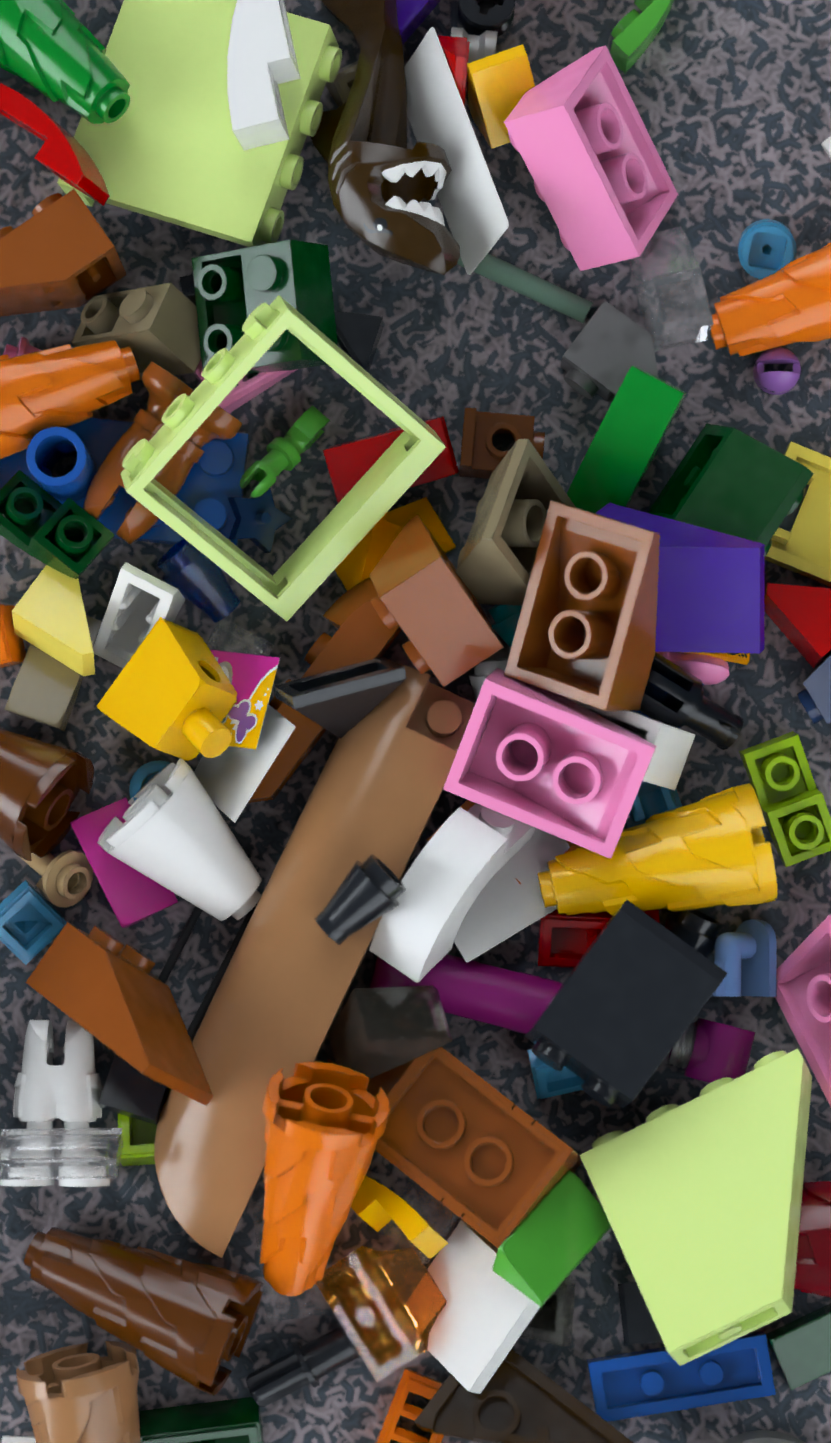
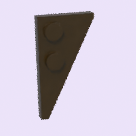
(515, 1408)

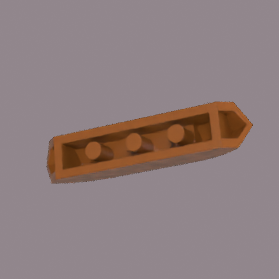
(358, 639)

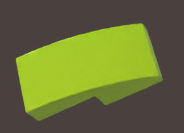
(789, 798)

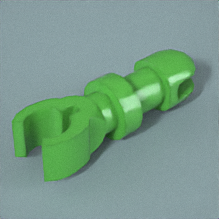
(285, 452)

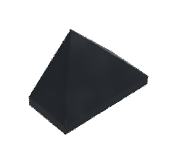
(343, 695)

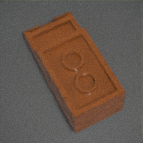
(468, 1143)

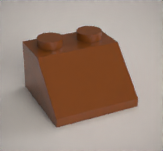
(431, 606)

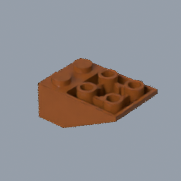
(55, 258)

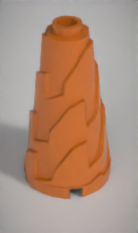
(778, 308)
(60, 388)
(317, 1154)

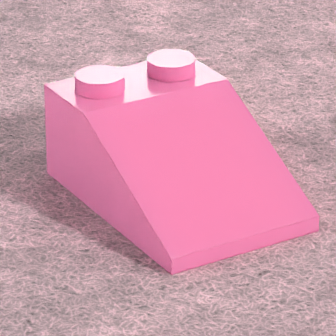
(549, 763)

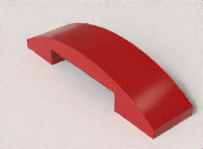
(60, 149)

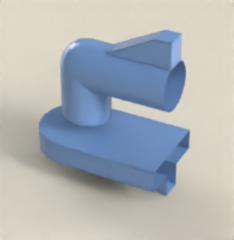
(748, 959)

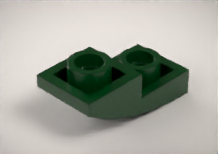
(50, 531)

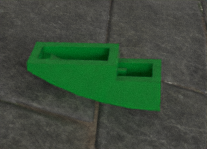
(625, 441)

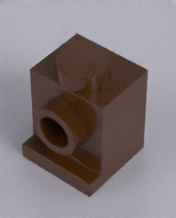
(479, 428)

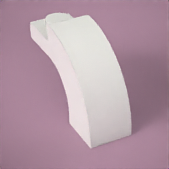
(444, 886)

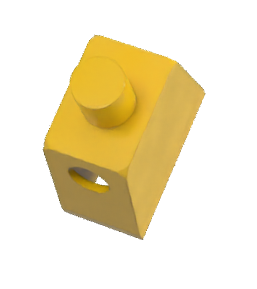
(173, 694)

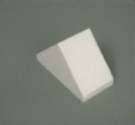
(133, 612)

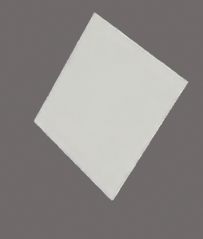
(239, 771)

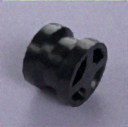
(486, 15)

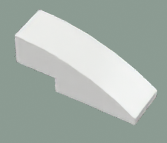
(257, 61)

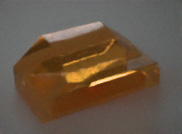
(383, 1305)

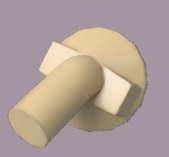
(62, 875)

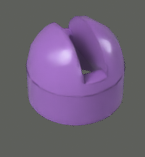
(777, 380)

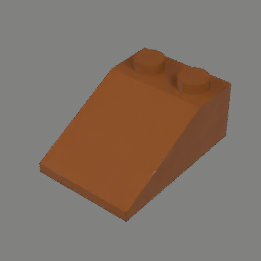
(589, 610)
(121, 1006)

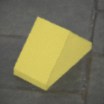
(55, 620)

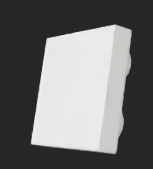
(481, 1310)

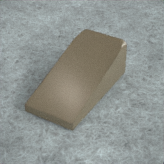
(46, 687)

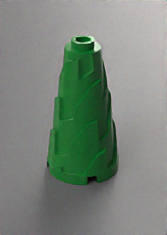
(61, 59)

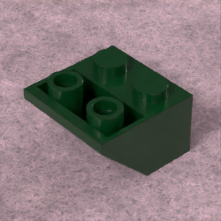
(239, 280)
(733, 486)

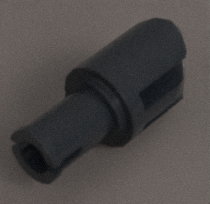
(678, 700)

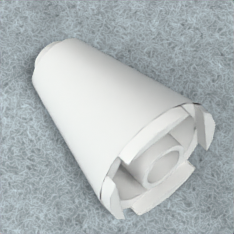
(184, 844)

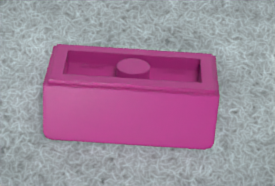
(127, 890)

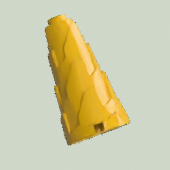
(674, 861)

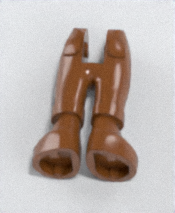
(107, 481)

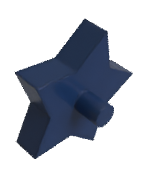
(257, 520)

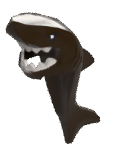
(371, 173)

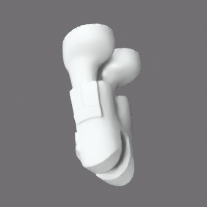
(57, 1091)

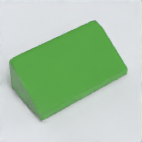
(552, 1239)

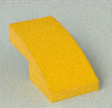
(380, 1205)

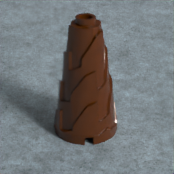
(163, 1305)

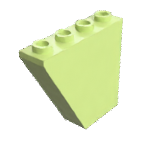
(712, 1203)

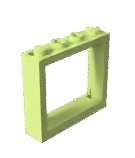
(343, 525)

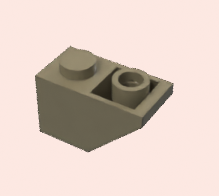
(152, 320)

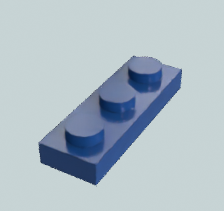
(655, 1383)

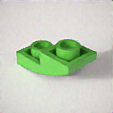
(637, 31)

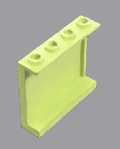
(176, 140)

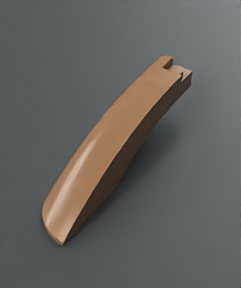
(286, 970)

